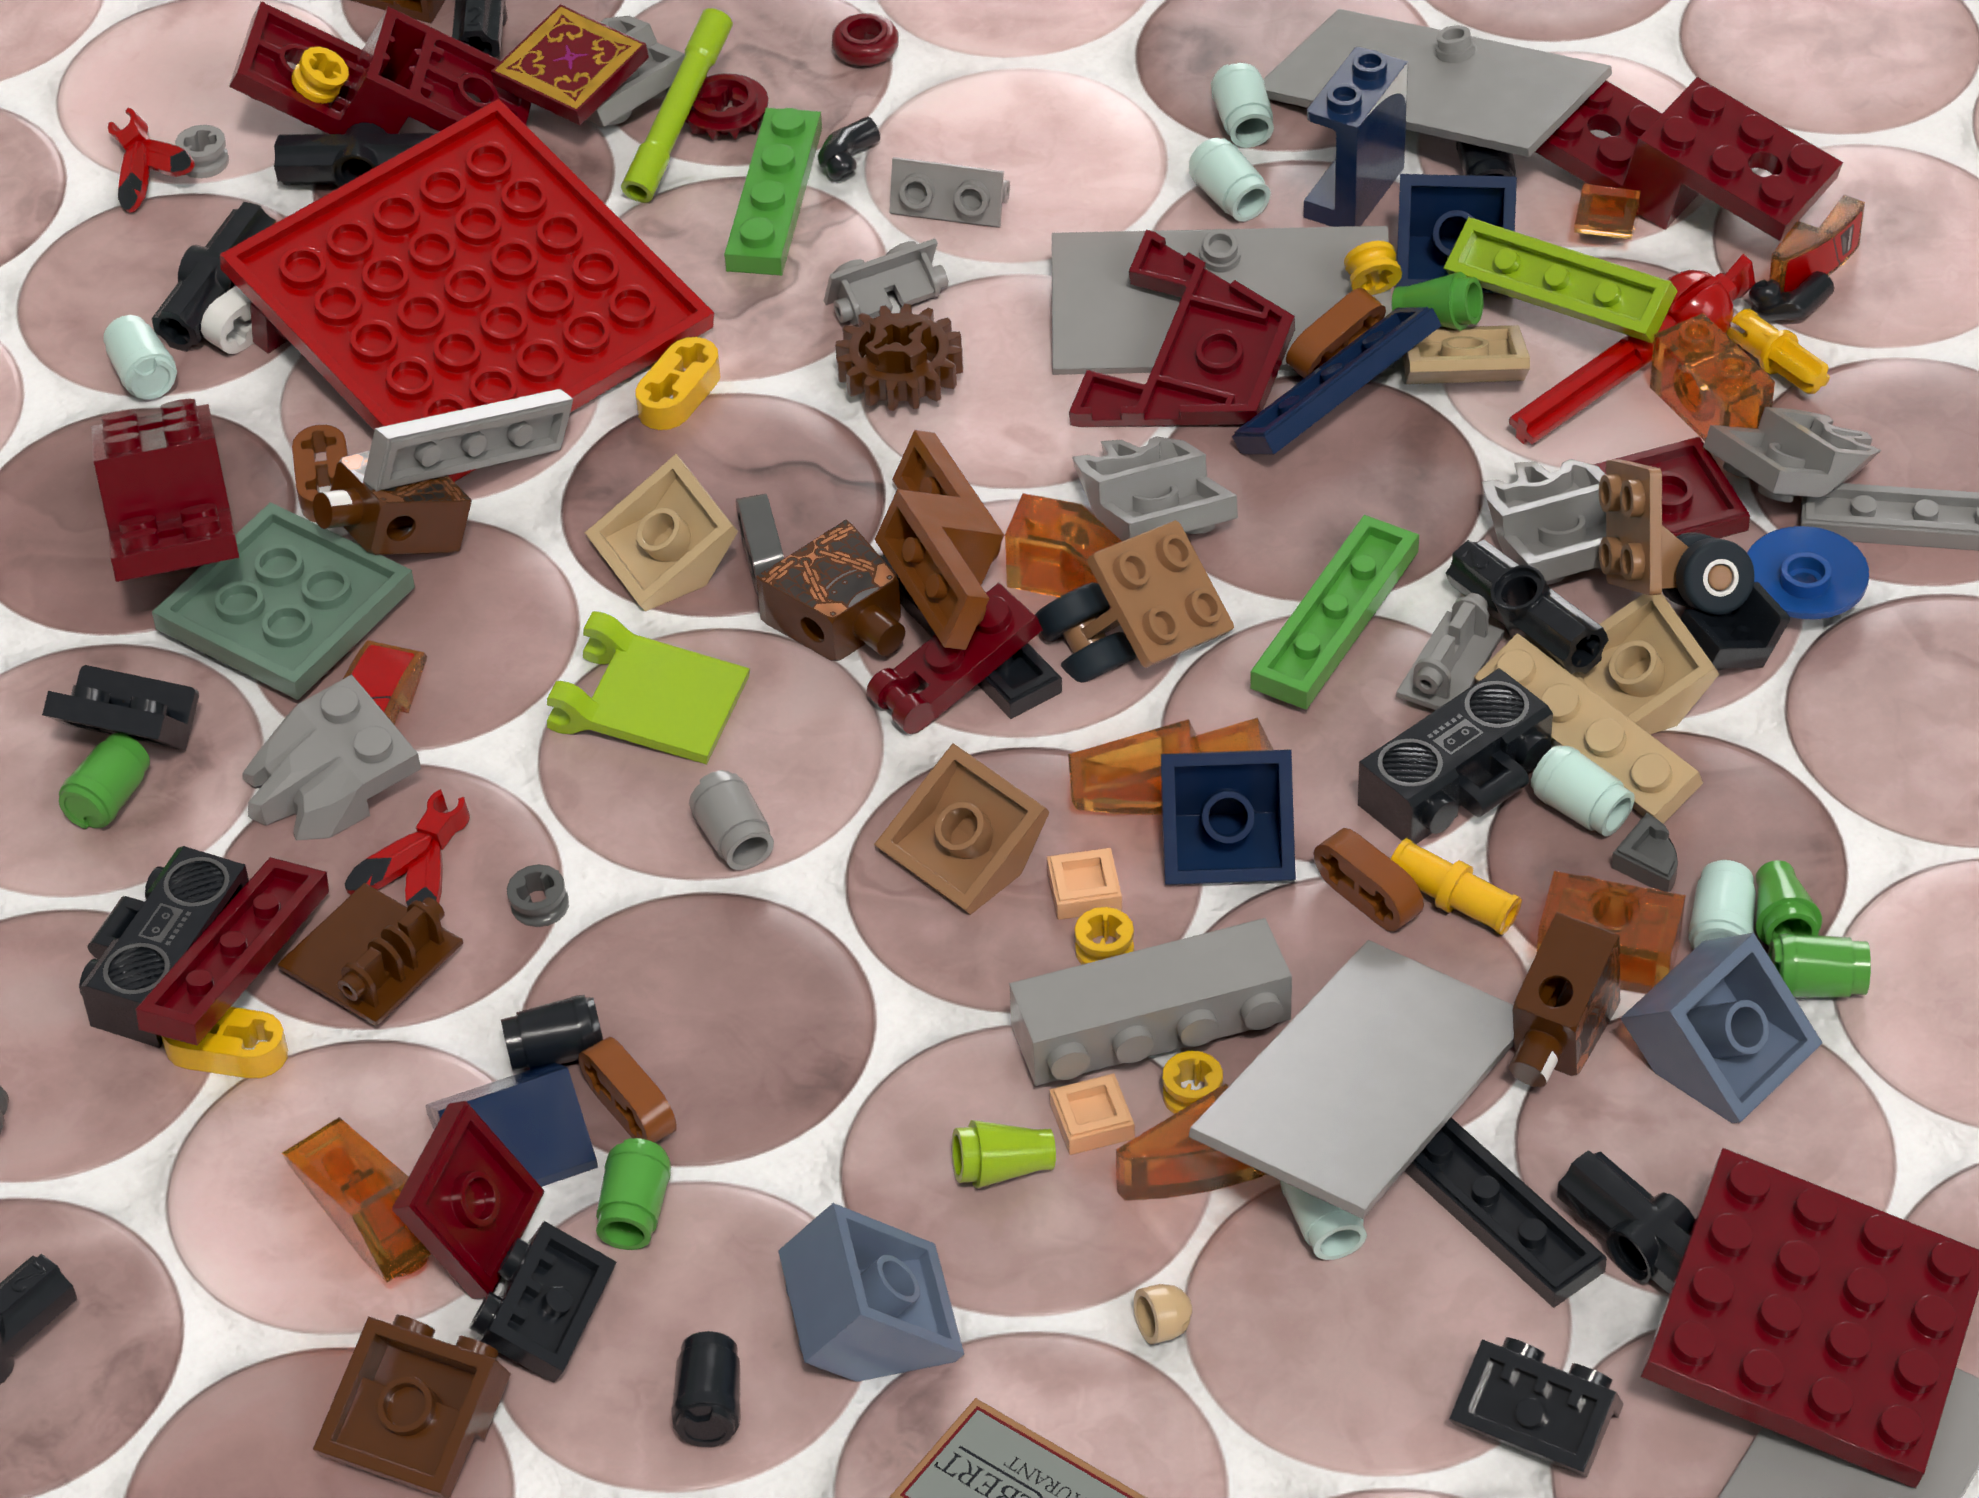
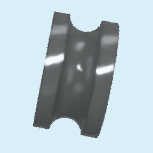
(534, 879)

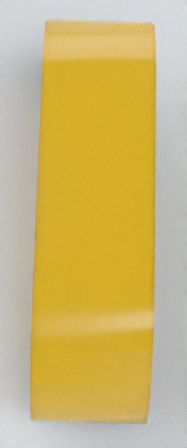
(668, 379)
(224, 1046)

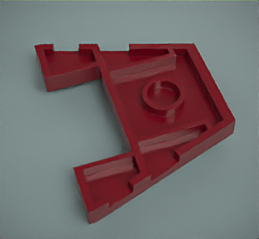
(1213, 358)

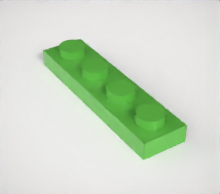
(773, 191)
(1334, 612)

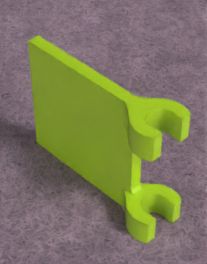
(649, 693)

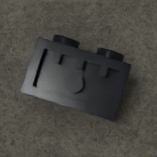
(127, 705)
(544, 1301)
(1535, 1405)

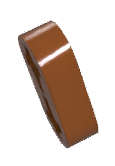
(1334, 331)
(312, 473)
(1368, 879)
(627, 1091)

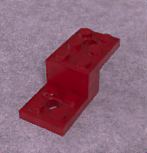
(396, 74)
(1693, 148)
(162, 490)

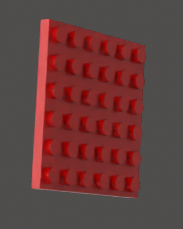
(465, 279)

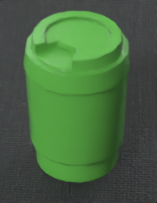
(104, 781)
(1822, 965)
(632, 1193)

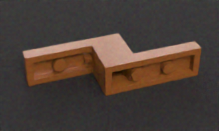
(940, 540)

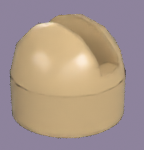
(1162, 1312)

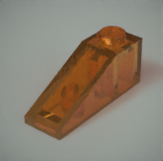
(358, 1193)

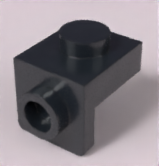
(1741, 636)

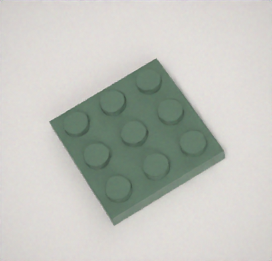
(286, 602)

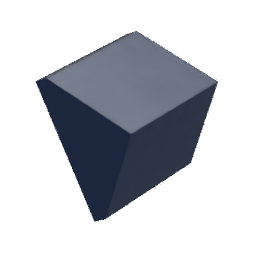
(1435, 212)
(1227, 816)
(535, 1119)

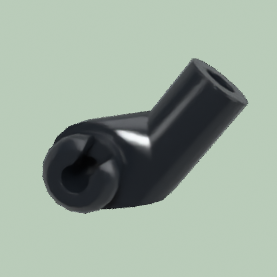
(843, 143)
(1790, 305)

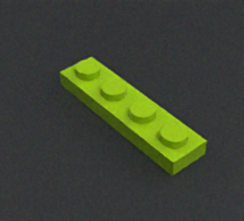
(1562, 279)

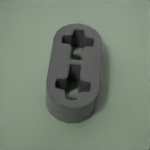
(758, 534)

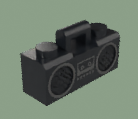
(1458, 755)
(150, 936)

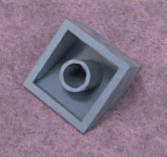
(1723, 1026)
(868, 1297)

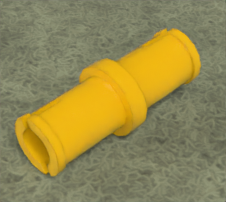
(1457, 887)

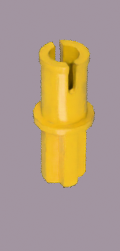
(1779, 352)

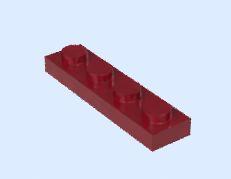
(232, 951)

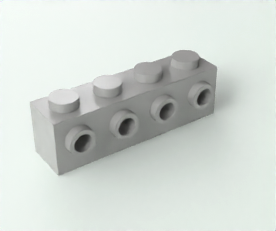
(1150, 1001)

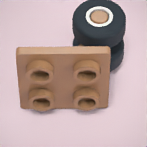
(1651, 560)
(1153, 593)

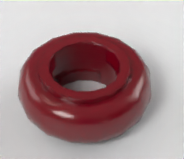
(852, 48)

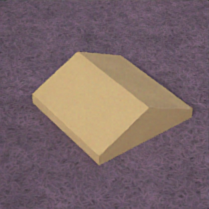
(1468, 356)
(664, 536)
(1650, 665)

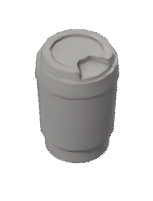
(731, 820)

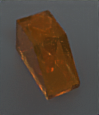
(1051, 545)

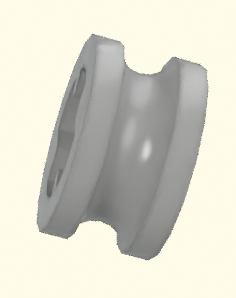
(207, 149)

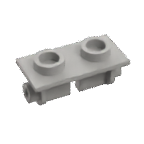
(948, 192)
(862, 285)
(1452, 654)

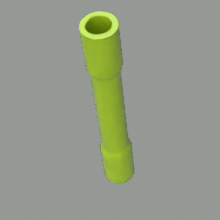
(654, 154)

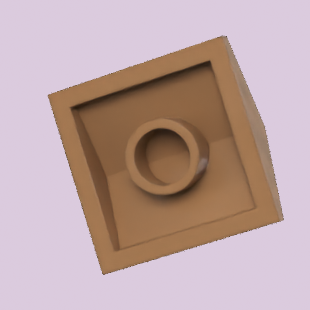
(965, 830)

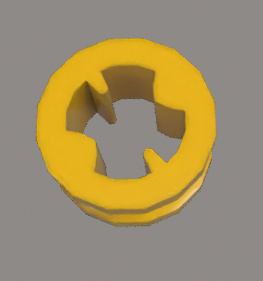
(320, 74)
(1373, 267)
(1105, 923)
(1189, 1066)

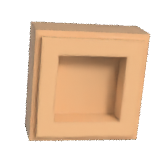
(1083, 882)
(1092, 1114)

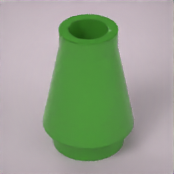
(1453, 297)
(1783, 903)

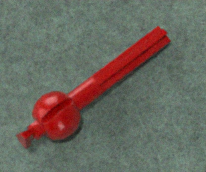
(1696, 295)

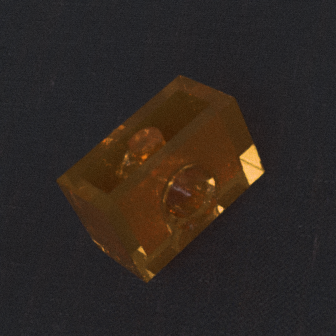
(1708, 377)
(1643, 917)

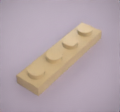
(1600, 731)

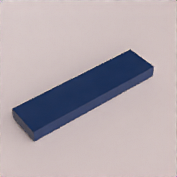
(1335, 380)

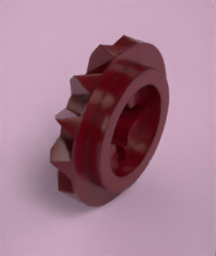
(716, 92)

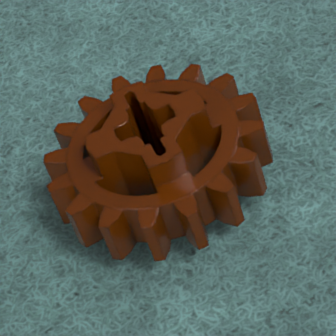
(899, 357)

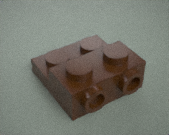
(412, 1404)

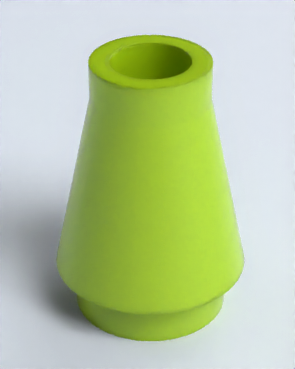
(999, 1152)

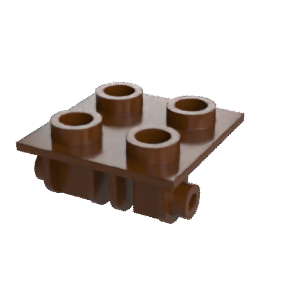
(372, 952)

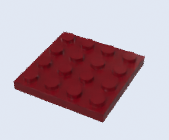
(1817, 1317)

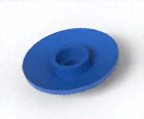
(1810, 571)

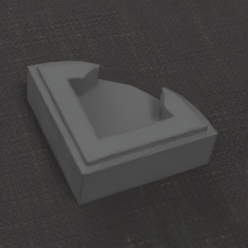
(1648, 855)

